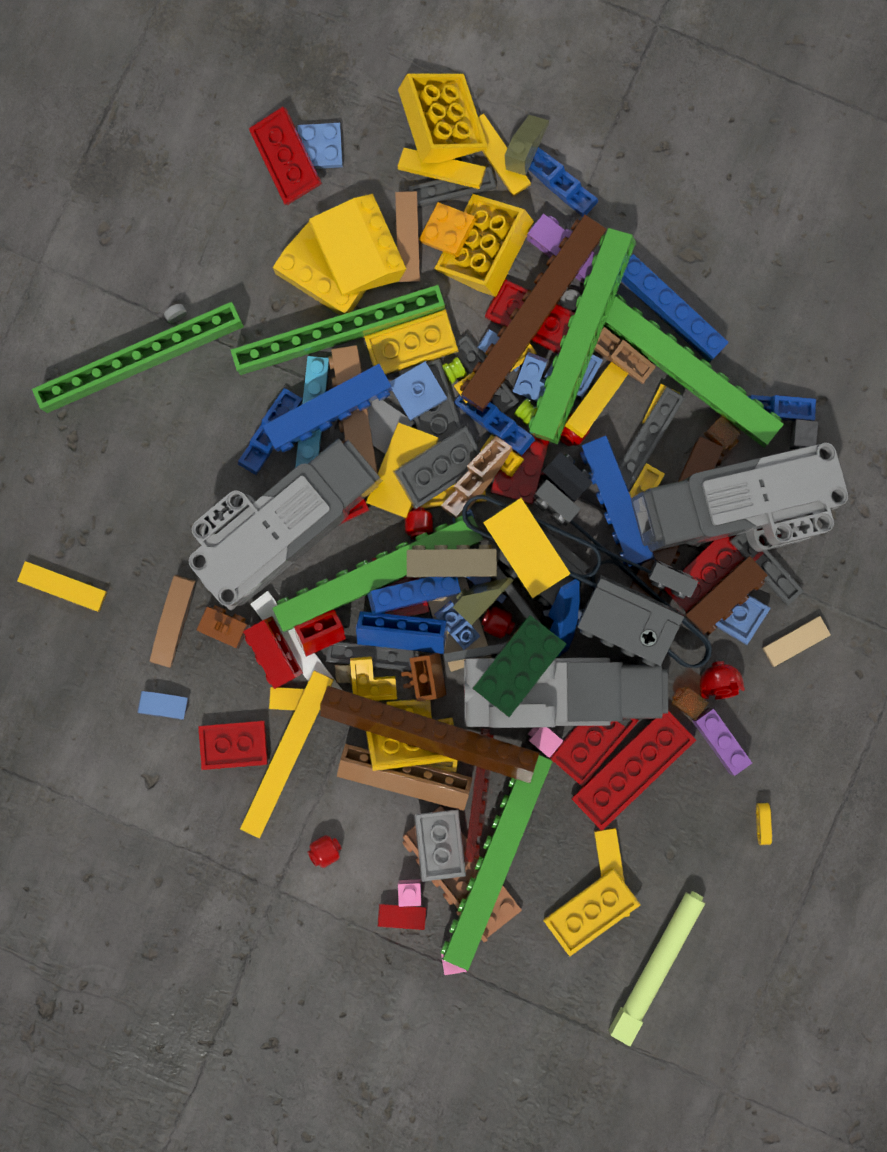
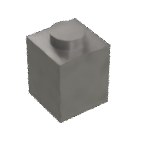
(803, 434)

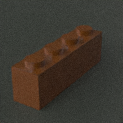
(725, 595)

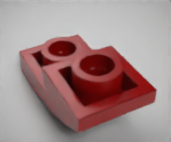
(401, 917)

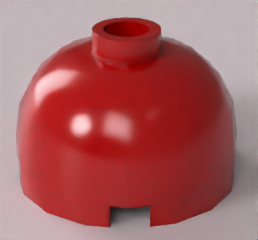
(721, 681)

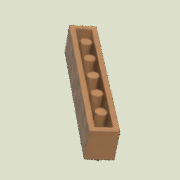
(356, 428)
(414, 781)

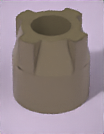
(343, 673)

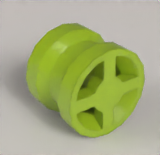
(454, 370)
(526, 411)

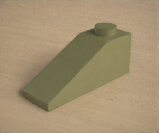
(525, 144)
(479, 598)

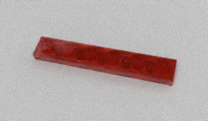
(477, 807)

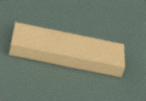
(796, 641)

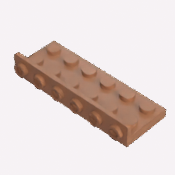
(455, 888)

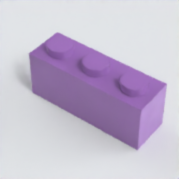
(722, 742)

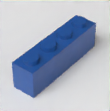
(412, 593)
(401, 632)

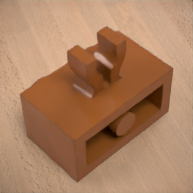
(222, 626)
(427, 676)

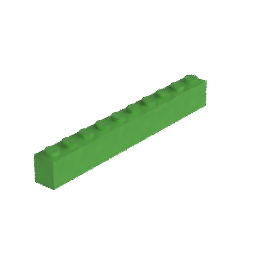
(337, 330)
(582, 335)
(138, 357)
(692, 373)
(367, 576)
(493, 867)

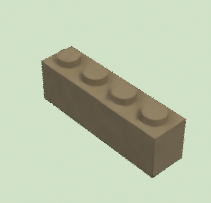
(452, 562)

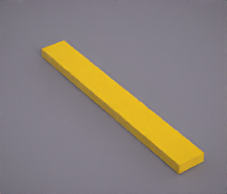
(286, 755)

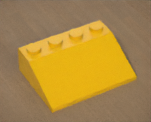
(441, 116)
(358, 245)
(489, 247)
(307, 270)

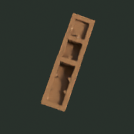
(408, 234)
(623, 356)
(480, 474)
(172, 621)

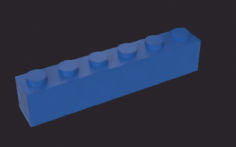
(673, 309)
(327, 408)
(617, 499)

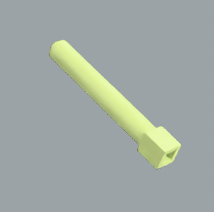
(629, 1018)

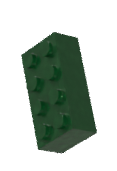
(519, 666)

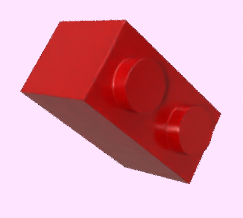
(320, 632)

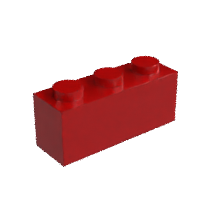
(272, 652)

